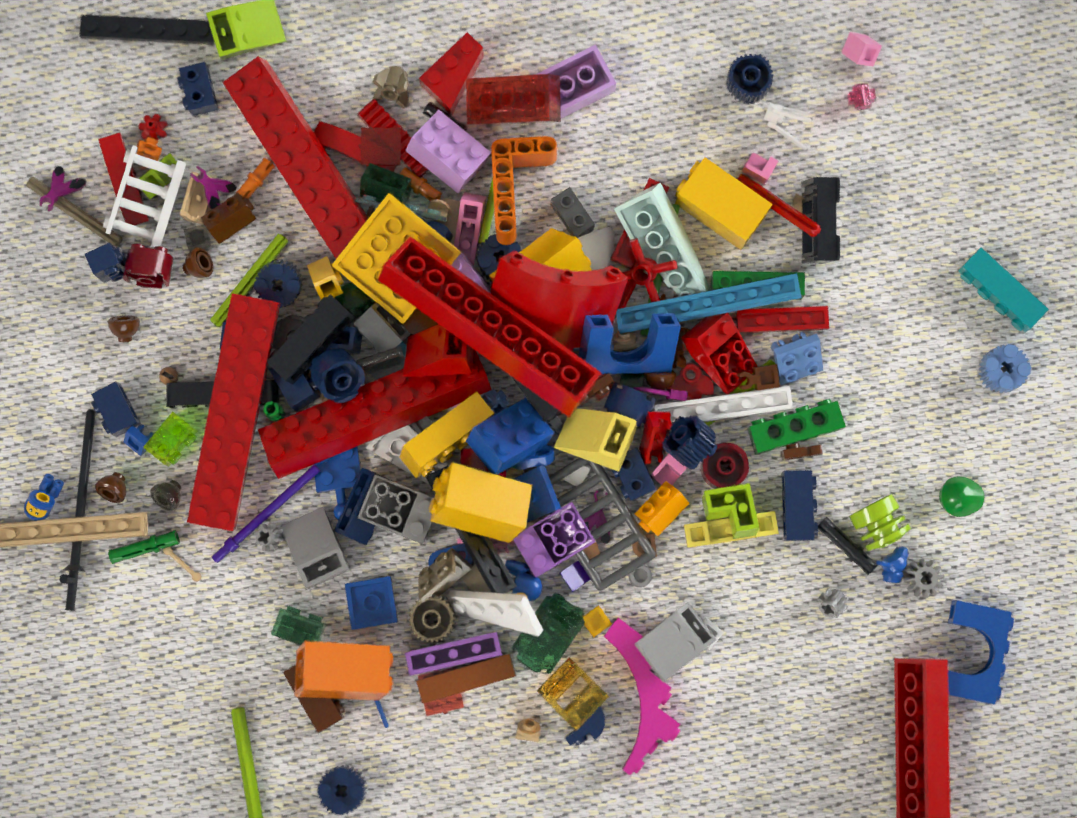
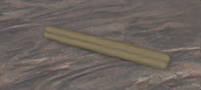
(76, 213)

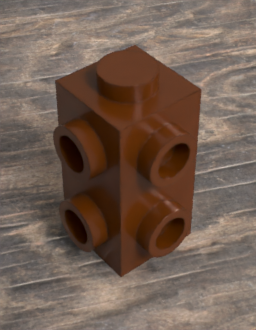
(229, 217)

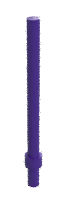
(232, 543)

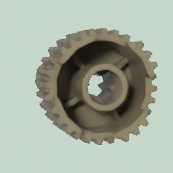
(433, 632)

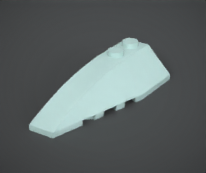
(663, 238)

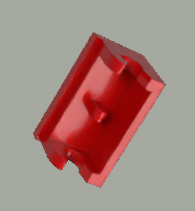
(653, 435)

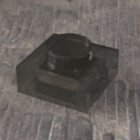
(197, 237)

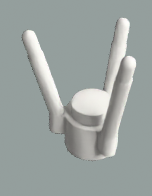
(776, 114)

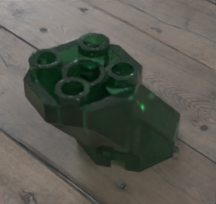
(560, 626)

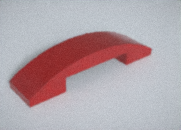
(341, 141)

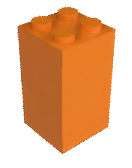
(343, 671)

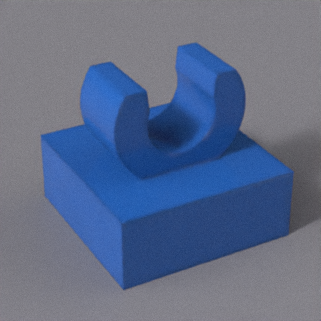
(136, 439)

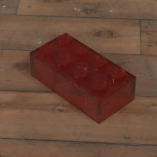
(513, 100)

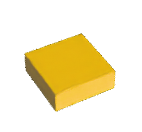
(596, 621)

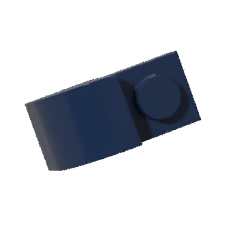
(593, 725)

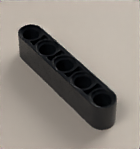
(199, 393)

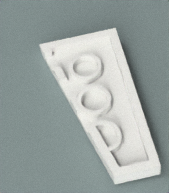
(390, 447)
(496, 608)

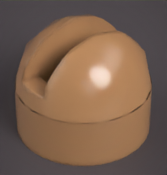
(171, 371)

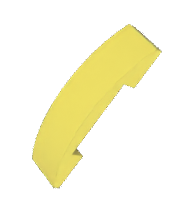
(720, 530)

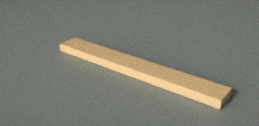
(74, 529)

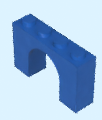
(652, 356)
(994, 626)

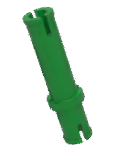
(152, 544)

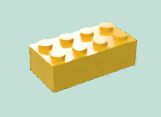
(444, 436)

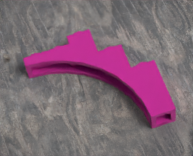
(651, 690)

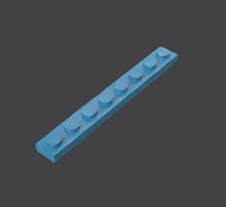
(711, 302)

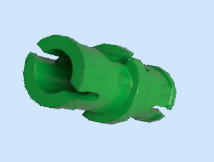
(274, 407)

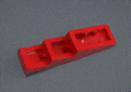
(113, 151)

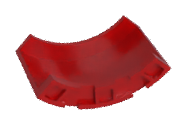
(557, 297)

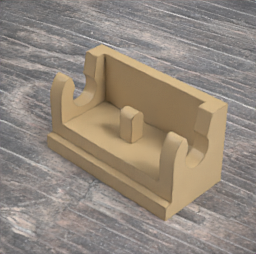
(194, 202)

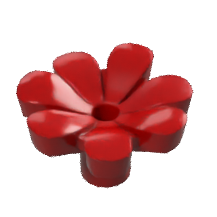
(153, 127)

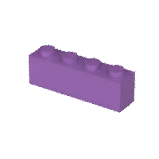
(453, 653)

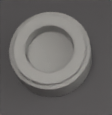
(640, 577)

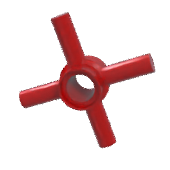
(651, 268)

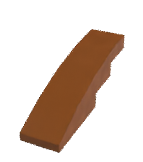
(466, 678)

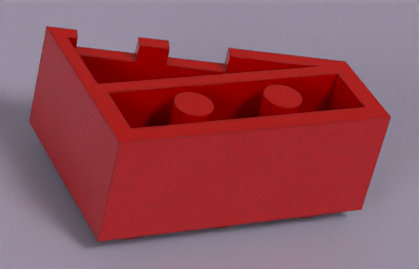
(447, 76)

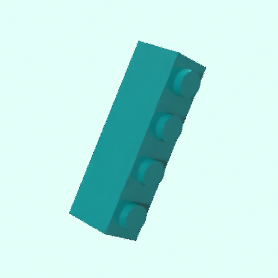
(1002, 290)

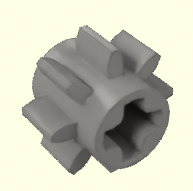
(268, 536)
(832, 603)

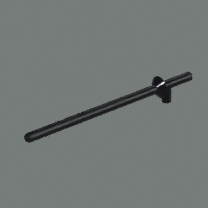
(74, 566)

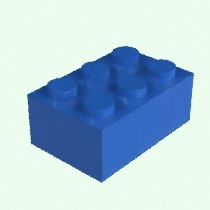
(509, 436)

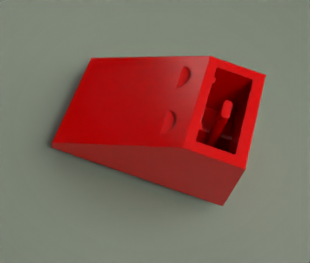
(720, 350)
(437, 353)

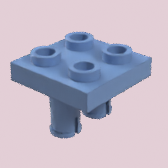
(797, 358)

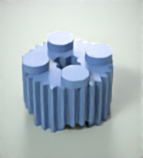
(1016, 366)

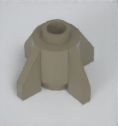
(392, 85)

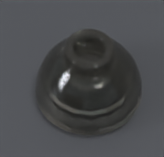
(166, 495)

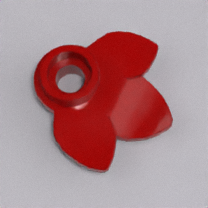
(695, 387)

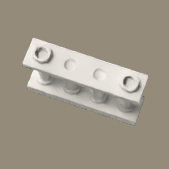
(161, 214)

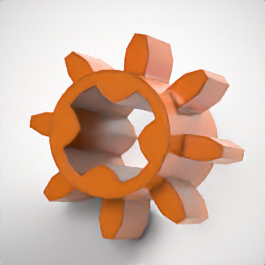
(149, 149)

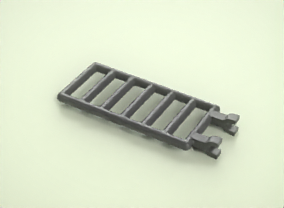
(626, 515)

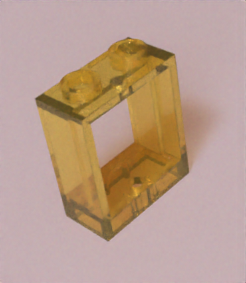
(583, 704)

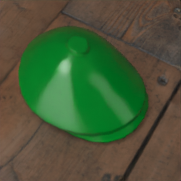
(961, 496)

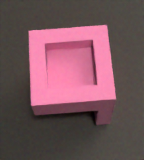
(861, 49)
(759, 168)
(668, 470)

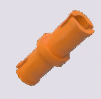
(255, 178)
(421, 186)

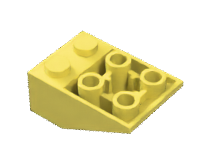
(597, 437)

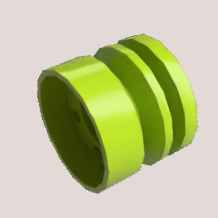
(880, 523)

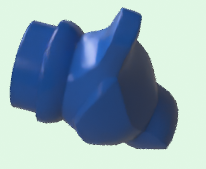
(894, 564)

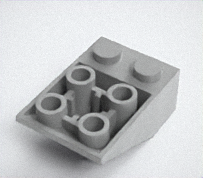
(397, 509)
(315, 548)
(675, 642)

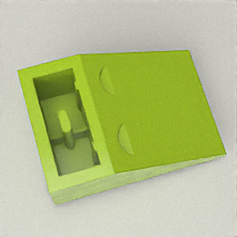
(245, 28)

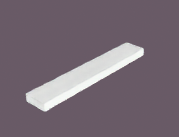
(731, 405)

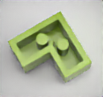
(734, 503)

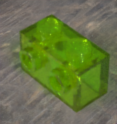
(171, 439)

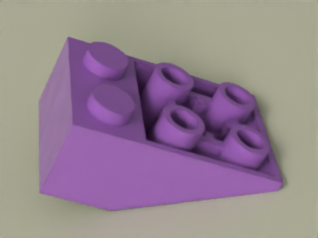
(554, 539)

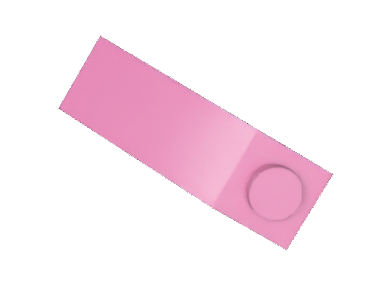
(469, 224)

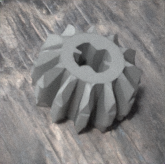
(932, 579)

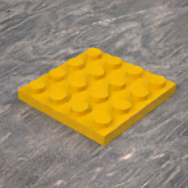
(377, 241)

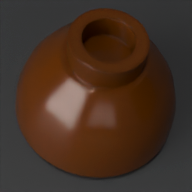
(198, 263)
(124, 327)
(660, 380)
(112, 487)

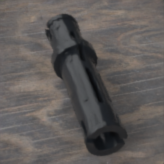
(844, 543)

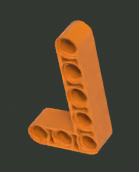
(514, 158)

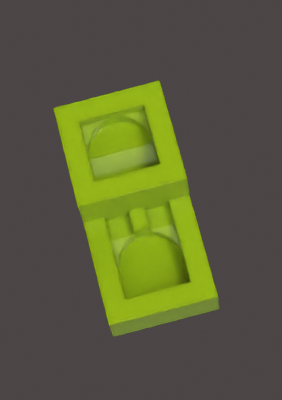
(157, 177)

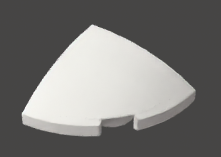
(598, 247)

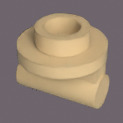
(440, 205)
(624, 341)
(528, 730)

